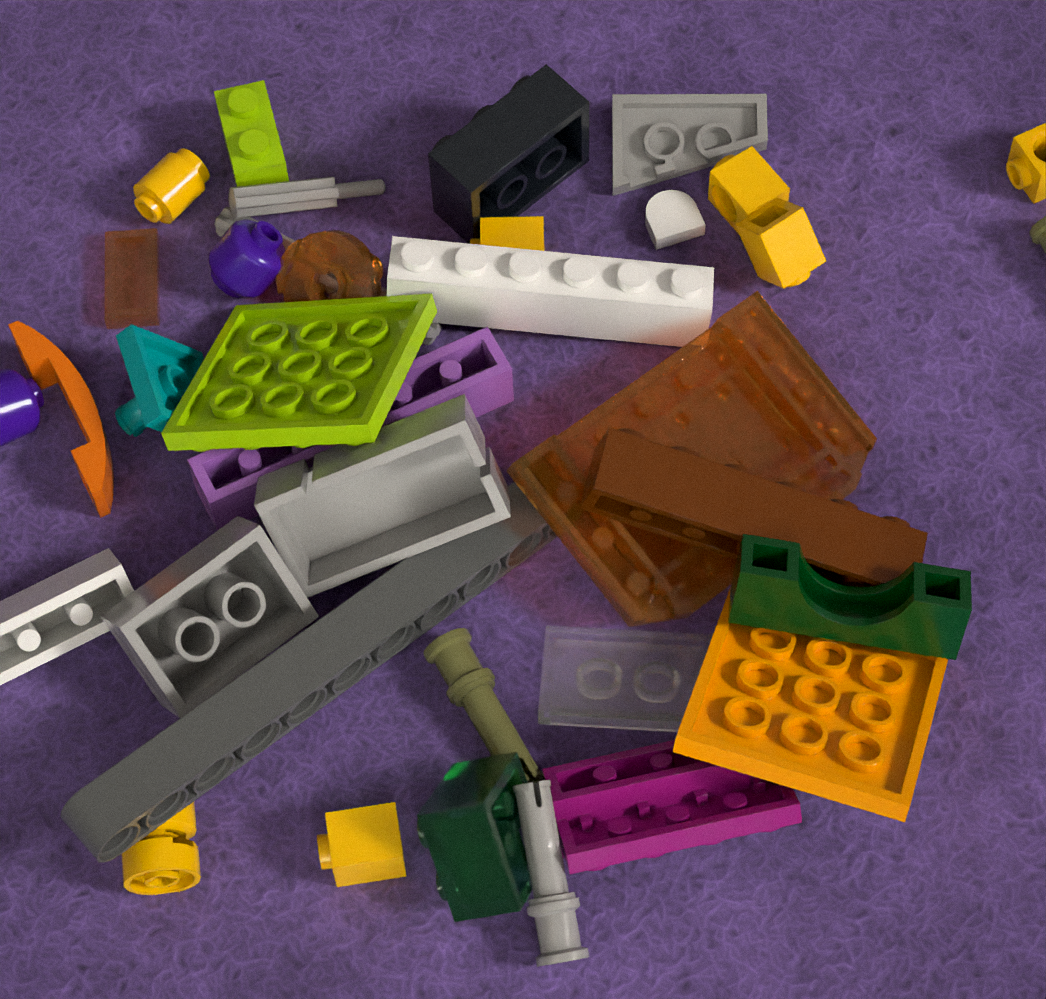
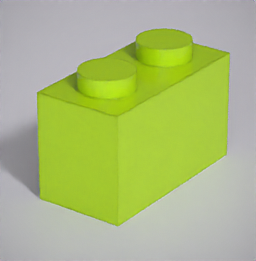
(251, 134)

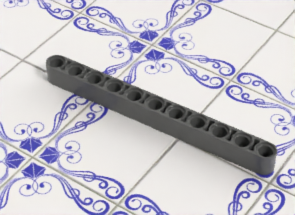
(296, 682)

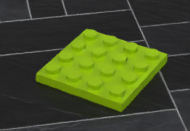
(301, 374)

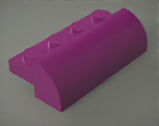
(657, 804)

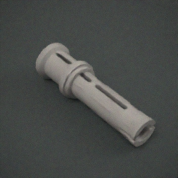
(552, 903)

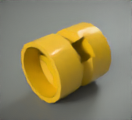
(164, 858)

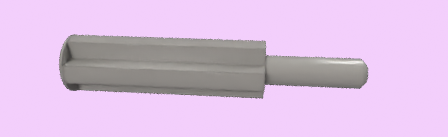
(296, 195)

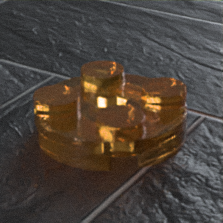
(327, 252)

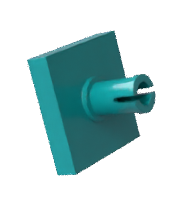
(159, 377)

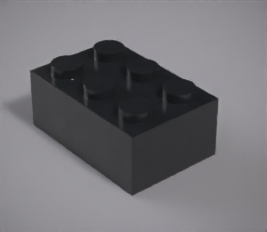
(510, 153)

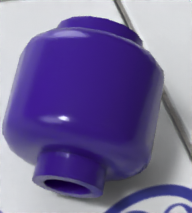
(246, 258)
(18, 406)

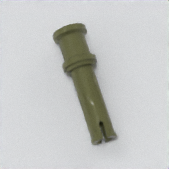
(472, 689)

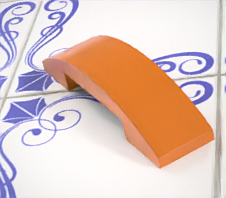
(50, 366)

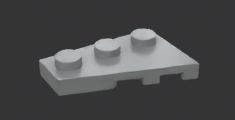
(680, 133)

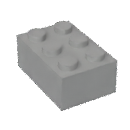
(210, 616)

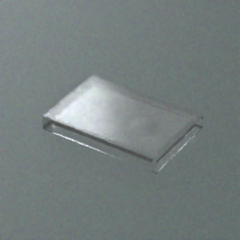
(618, 677)

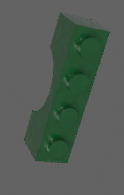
(913, 613)

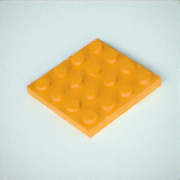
(814, 714)

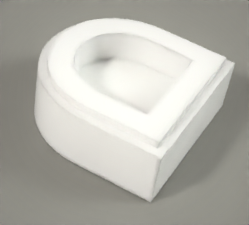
(673, 218)

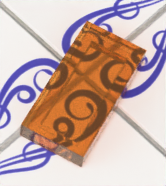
(132, 278)

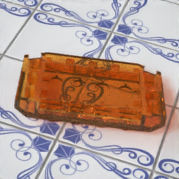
(735, 398)

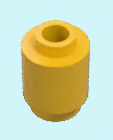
(170, 186)

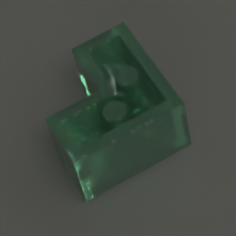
(476, 839)

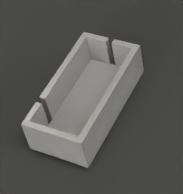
(383, 499)

